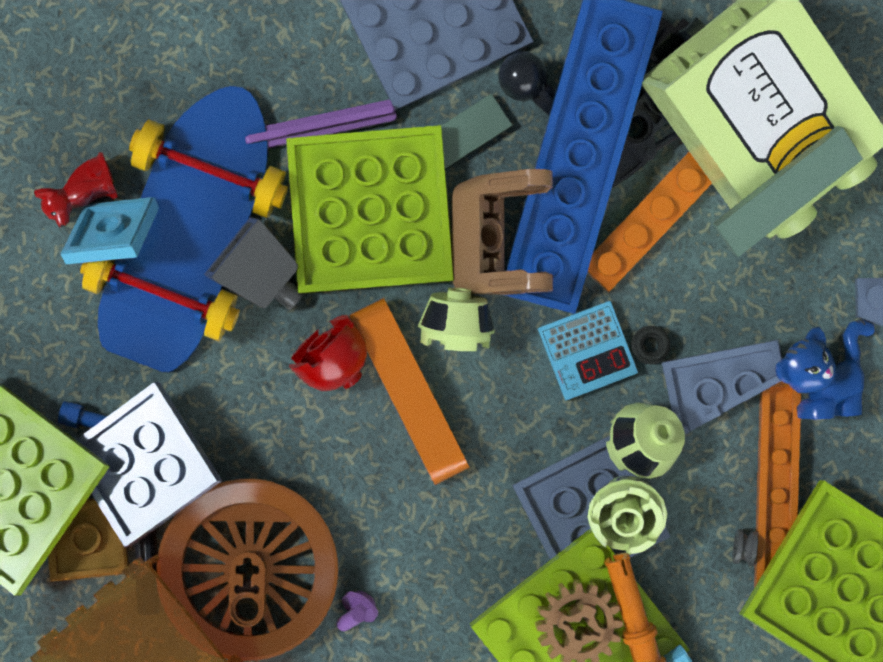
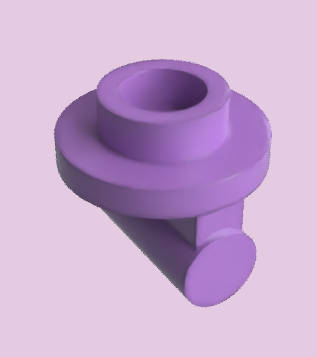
(360, 608)

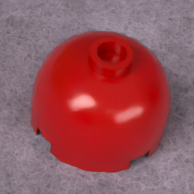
(332, 357)

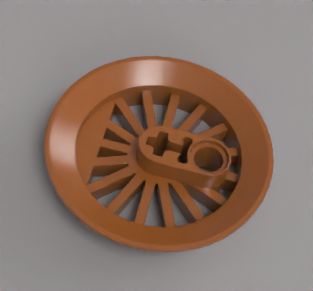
(251, 502)

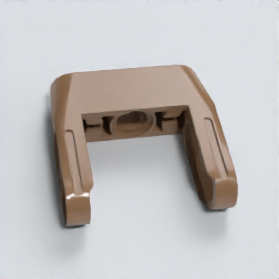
(480, 233)

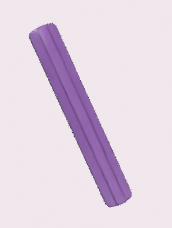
(327, 123)

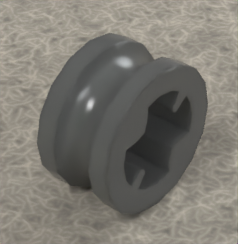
(745, 547)

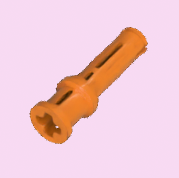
(638, 632)

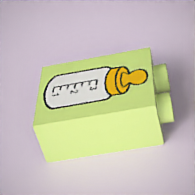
(757, 96)

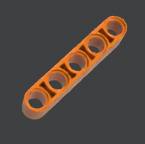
(409, 392)

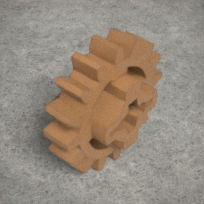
(583, 607)

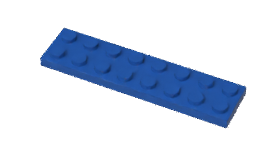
(584, 145)

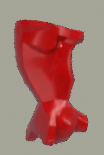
(83, 187)

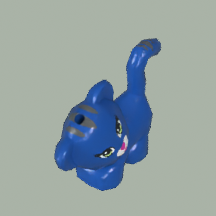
(830, 387)

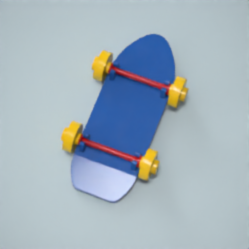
(205, 193)

